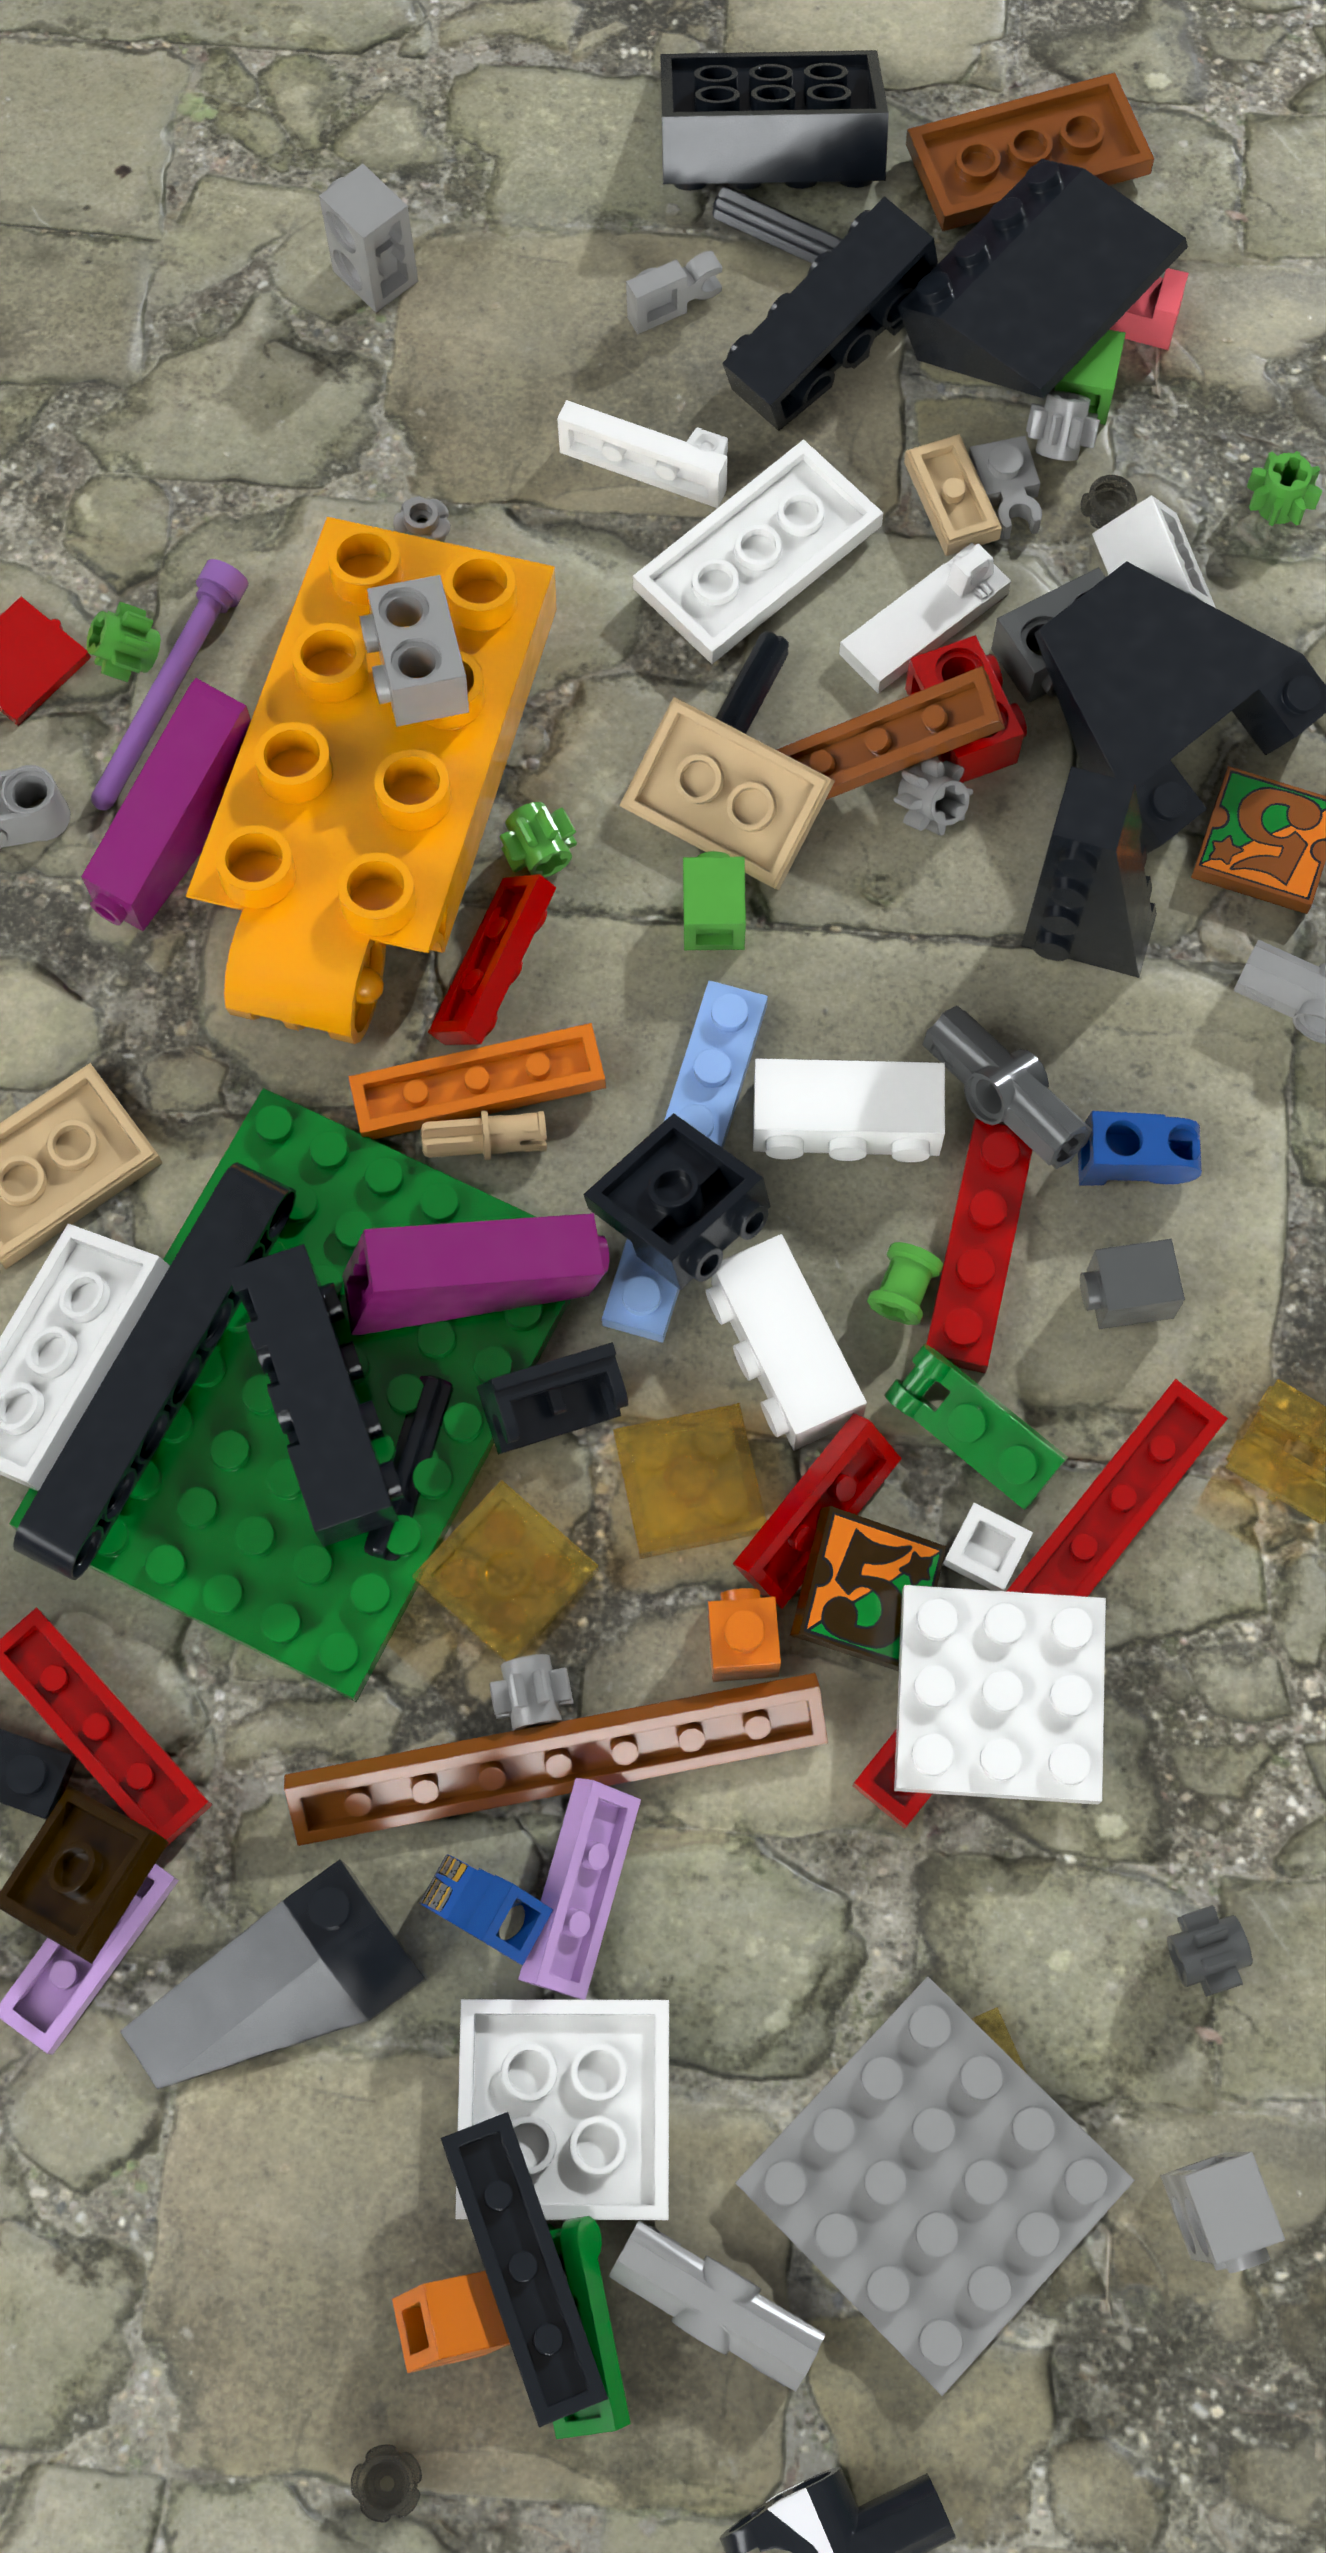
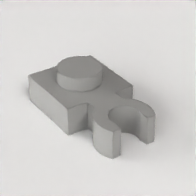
(664, 291)
(1009, 481)

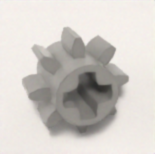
(1062, 425)
(933, 795)
(531, 1692)

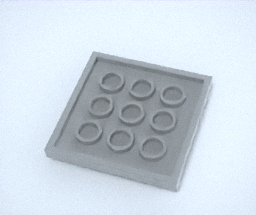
(934, 2184)

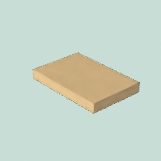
(726, 792)
(65, 1161)

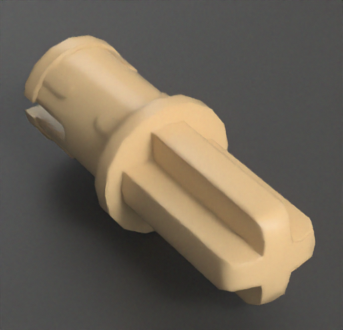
(485, 1135)

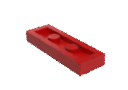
(492, 960)
(840, 1477)

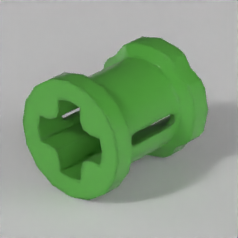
(905, 1283)

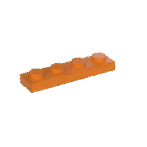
(477, 1081)

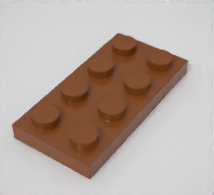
(984, 153)

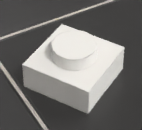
(987, 1548)

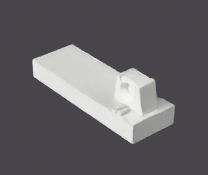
(685, 468)
(925, 616)

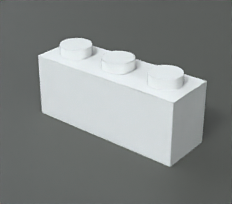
(848, 1108)
(785, 1343)

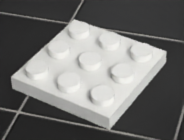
(1001, 1695)
(582, 2096)

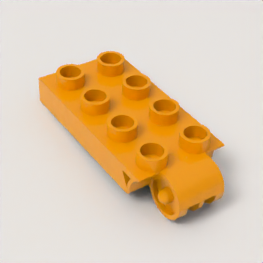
(338, 818)

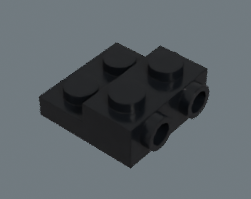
(681, 1201)

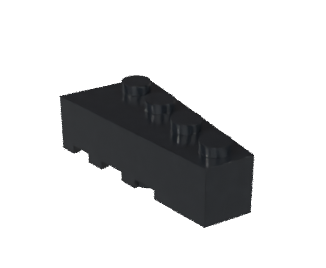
(831, 314)
(1093, 879)
(316, 1395)

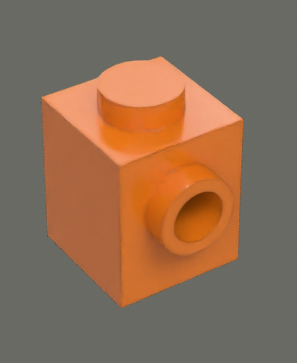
(743, 1636)
(448, 2322)

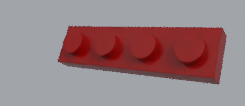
(979, 1246)
(99, 1728)

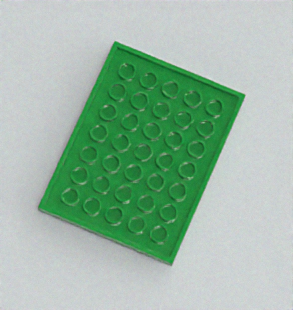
(219, 1506)

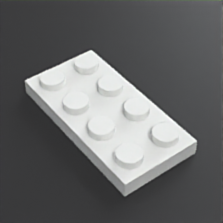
(757, 551)
(66, 1344)

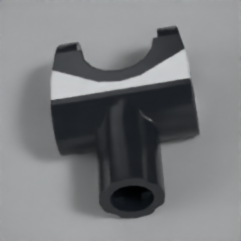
(825, 2518)

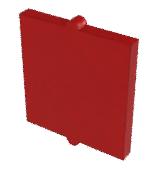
(33, 659)

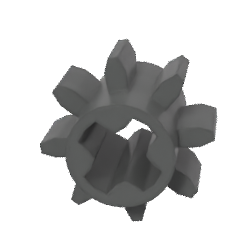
(1209, 1950)

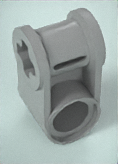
(23, 824)

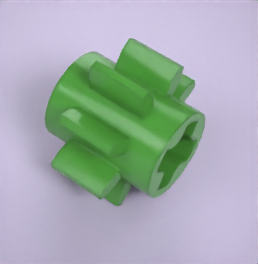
(1284, 488)
(123, 642)
(538, 839)

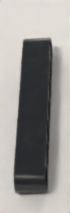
(152, 1374)

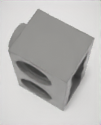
(369, 237)
(422, 649)
(1224, 2211)

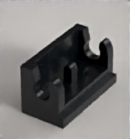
(553, 1398)

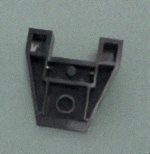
(1155, 670)

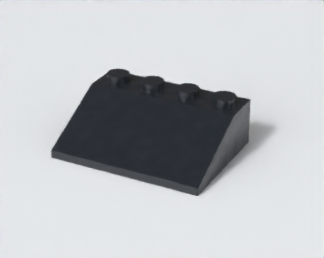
(773, 119)
(1038, 280)

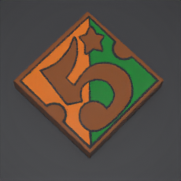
(1265, 841)

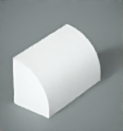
(1155, 542)

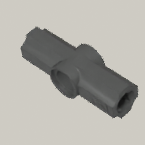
(1007, 1087)

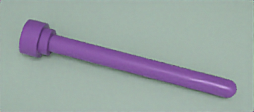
(219, 589)

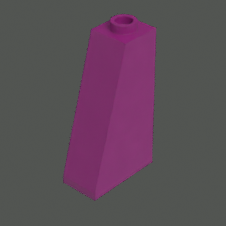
(168, 808)
(470, 1269)

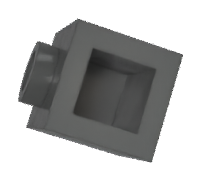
(1133, 1284)

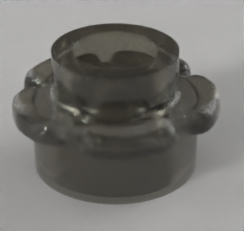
(1111, 491)
(373, 2499)

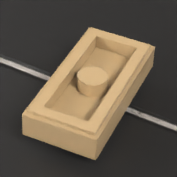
(952, 494)

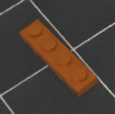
(902, 732)

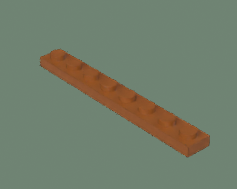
(549, 1757)

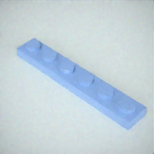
(705, 1099)

